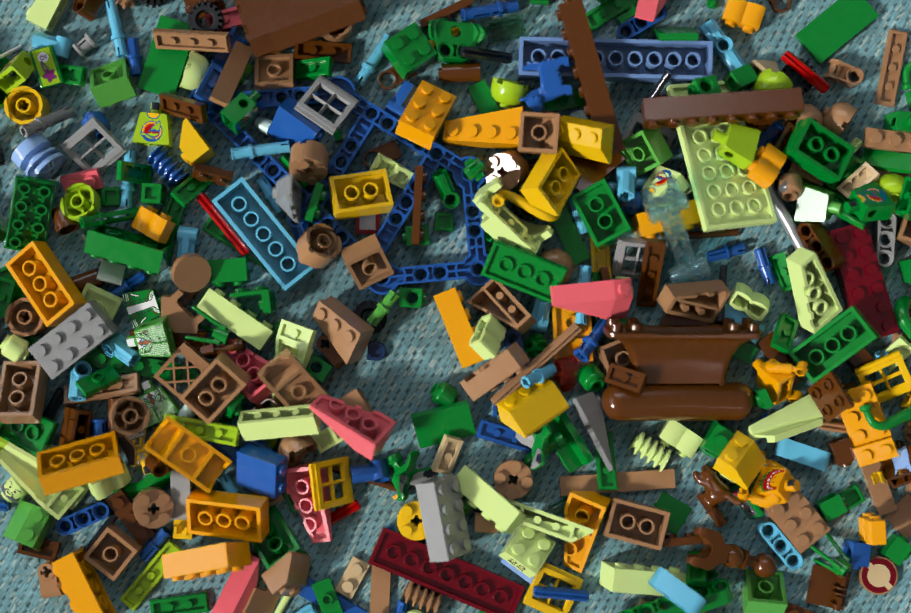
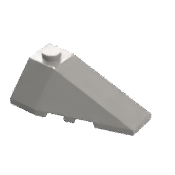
(288, 196)
(591, 414)

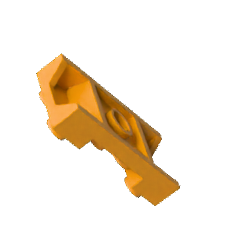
(560, 322)
(868, 444)
(187, 454)

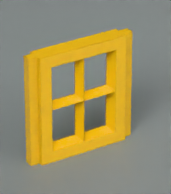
(881, 363)
(316, 485)
(560, 575)

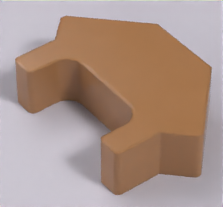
(179, 317)

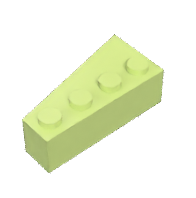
(811, 290)

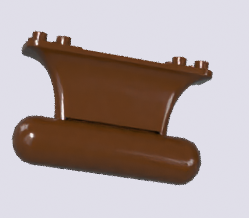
(683, 370)

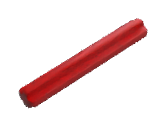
(223, 224)

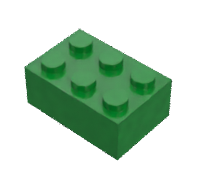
(818, 151)

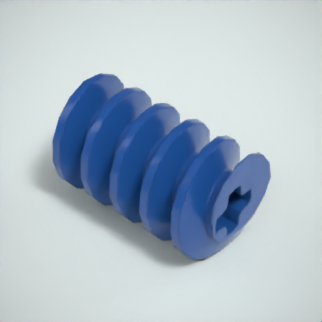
(166, 167)

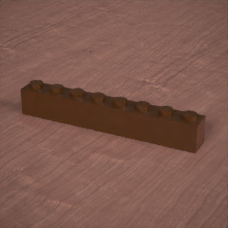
(587, 67)
(722, 108)

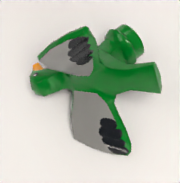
(541, 446)
(407, 474)

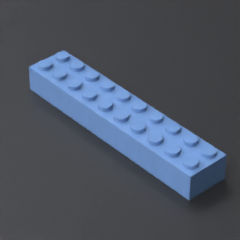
(625, 59)

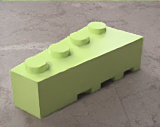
(632, 578)

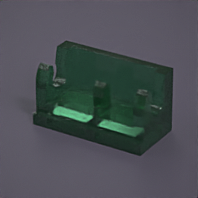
(505, 29)

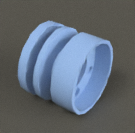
(38, 157)

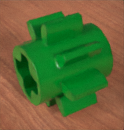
(474, 169)
(535, 344)

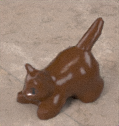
(715, 489)

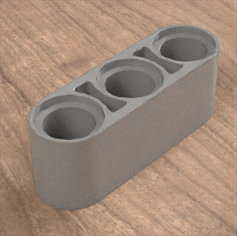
(889, 232)
(180, 490)

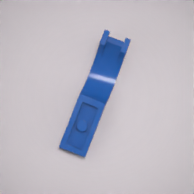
(216, 66)

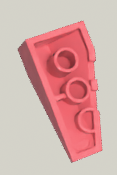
(238, 589)

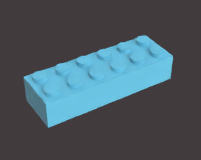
(262, 234)

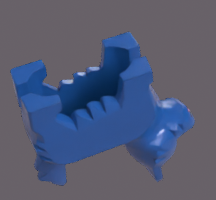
(550, 83)

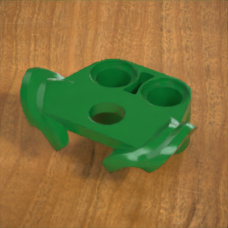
(440, 33)

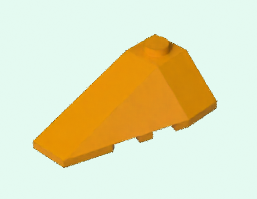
(588, 510)

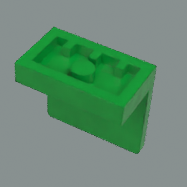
(266, 303)

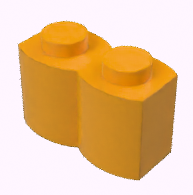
(743, 15)
(766, 165)
(153, 224)
(872, 529)

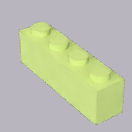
(46, 13)
(236, 319)
(278, 422)
(489, 500)

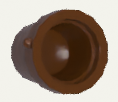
(63, 224)

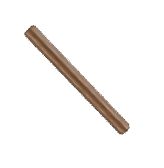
(538, 362)

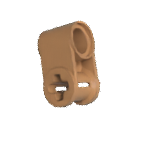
(839, 73)
(49, 584)

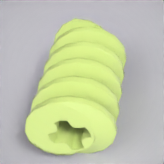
(650, 450)

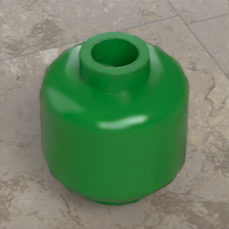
(591, 377)
(443, 394)

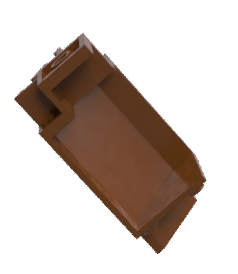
(285, 23)

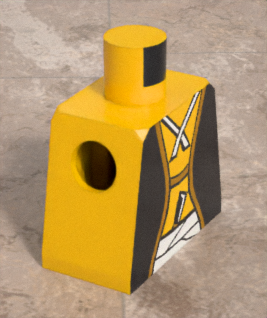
(133, 448)

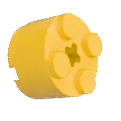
(18, 101)
(407, 526)

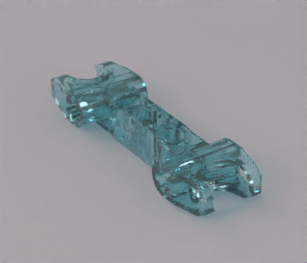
(667, 211)

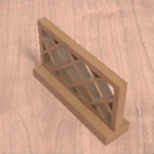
(196, 359)

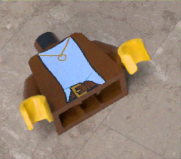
(897, 469)

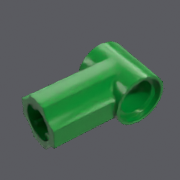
(445, 188)

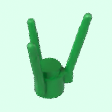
(220, 334)
(839, 565)

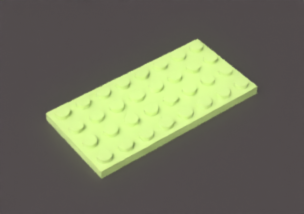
(720, 188)

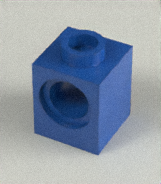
(858, 552)

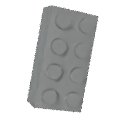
(73, 339)
(443, 518)

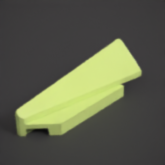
(788, 421)
(551, 524)

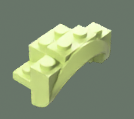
(504, 224)

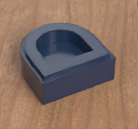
(376, 351)

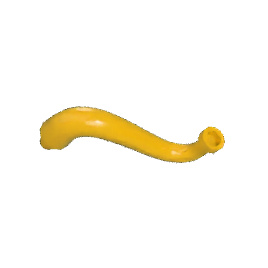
(520, 201)

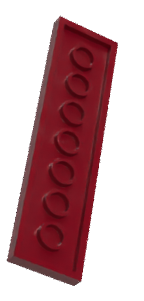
(451, 578)

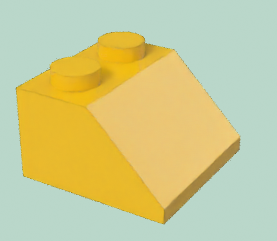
(194, 145)
(740, 460)

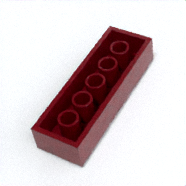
(862, 279)

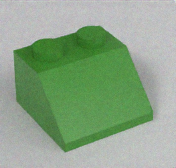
(112, 83)
(646, 150)
(29, 525)
(763, 594)

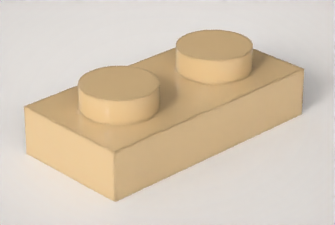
(447, 454)
(352, 577)

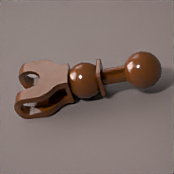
(717, 552)

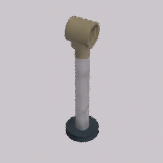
(785, 217)

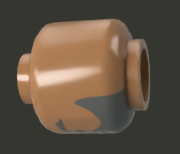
(789, 186)

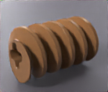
(422, 597)

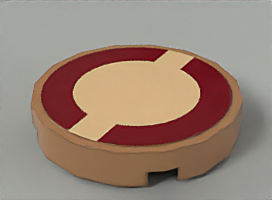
(879, 576)

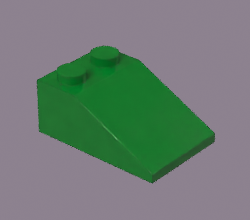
(602, 214)
(278, 541)

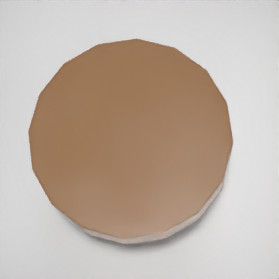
(190, 272)

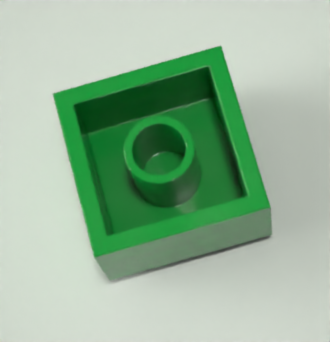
(409, 51)

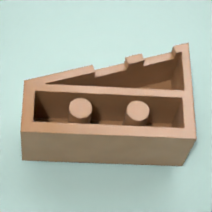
(694, 299)
(501, 303)
(343, 329)
(495, 371)

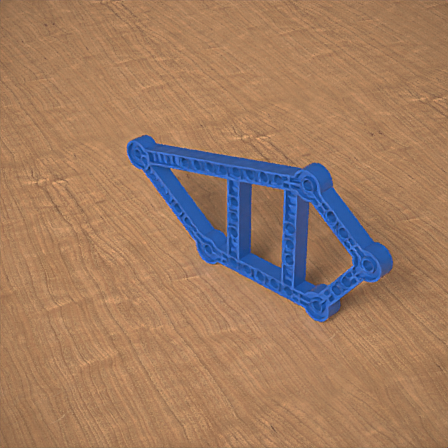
(359, 134)

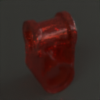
(566, 372)

